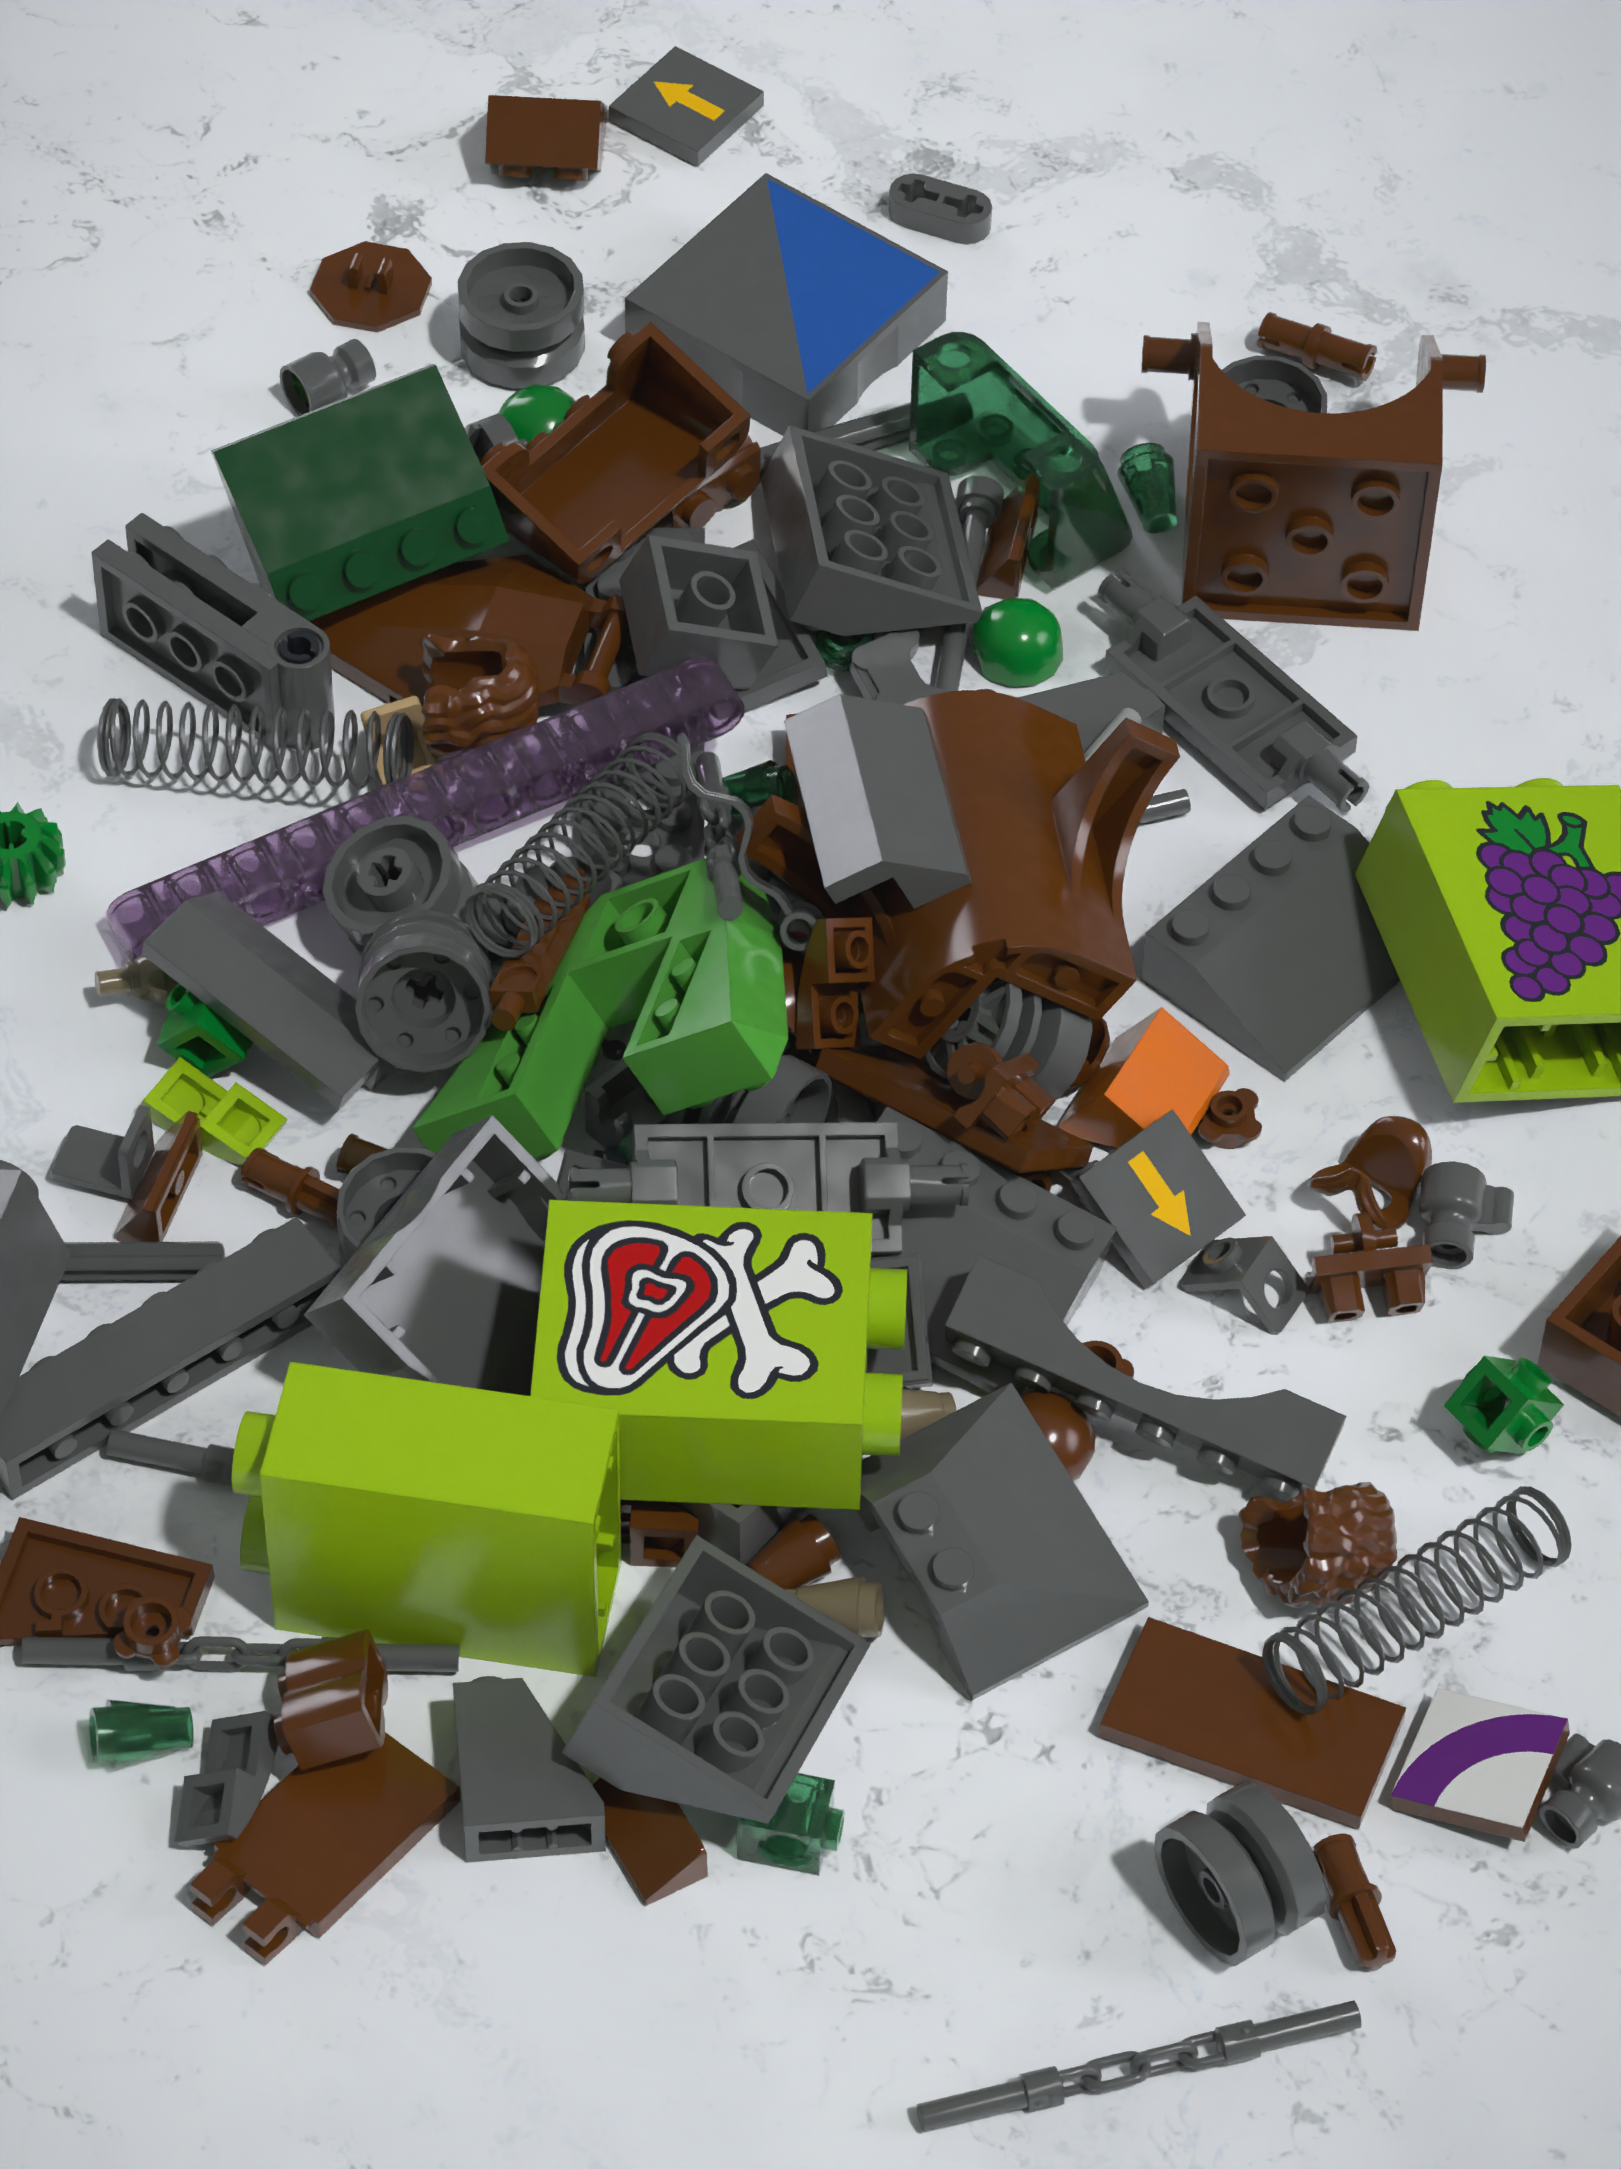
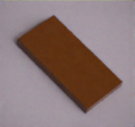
(924, 1096)
(1223, 1718)

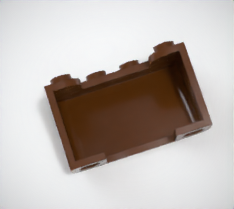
(617, 457)

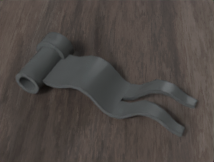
(790, 910)

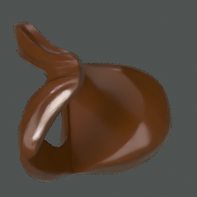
(1389, 1156)

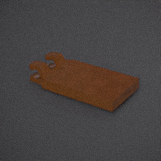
(323, 1843)

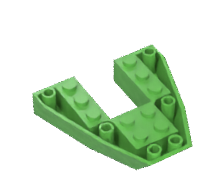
(645, 954)

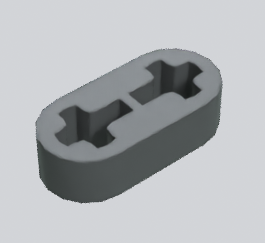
(940, 208)

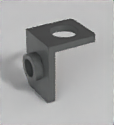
(105, 1159)
(1245, 1266)

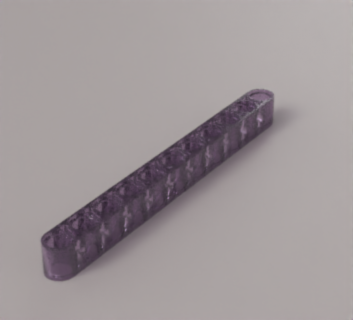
(458, 796)

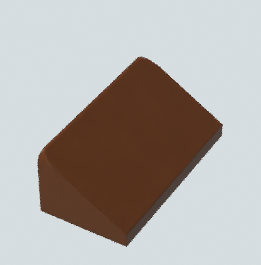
(1008, 542)
(163, 1183)
(652, 1842)

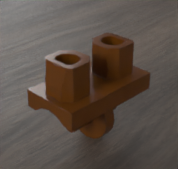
(1001, 1090)
(1342, 1276)

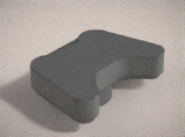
(886, 670)

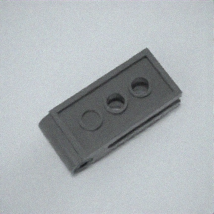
(211, 630)

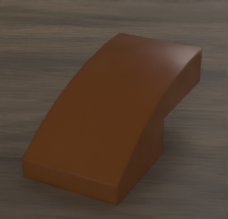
(656, 1532)

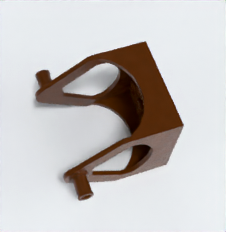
(1310, 508)

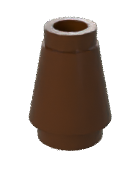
(797, 1554)

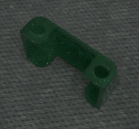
(979, 410)

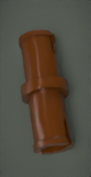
(1317, 346)

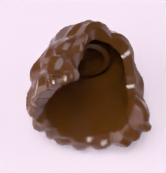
(475, 691)
(1319, 1542)

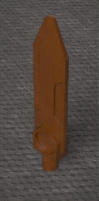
(525, 980)

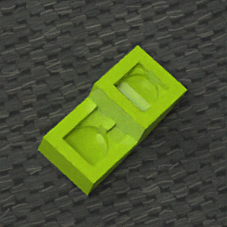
(230, 1120)

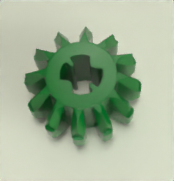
(29, 855)

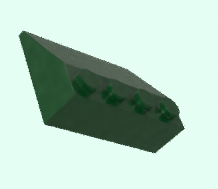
(360, 495)

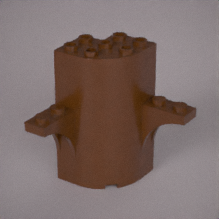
(1042, 857)

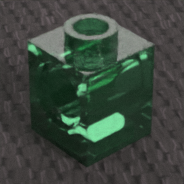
(798, 1830)

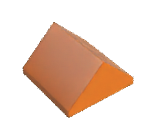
(1144, 1076)

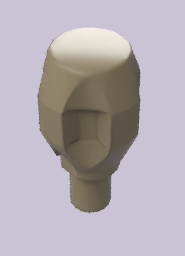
(137, 979)

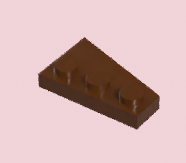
(81, 1583)

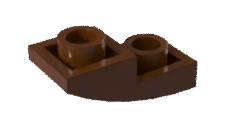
(827, 1001)

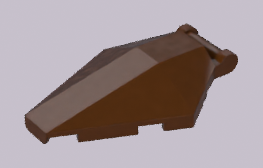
(495, 598)

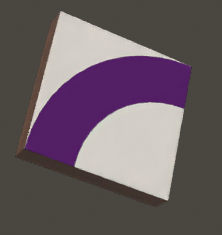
(1480, 1764)

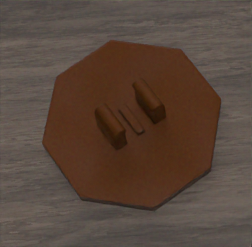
(371, 286)

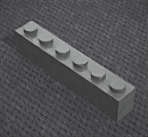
(161, 1353)

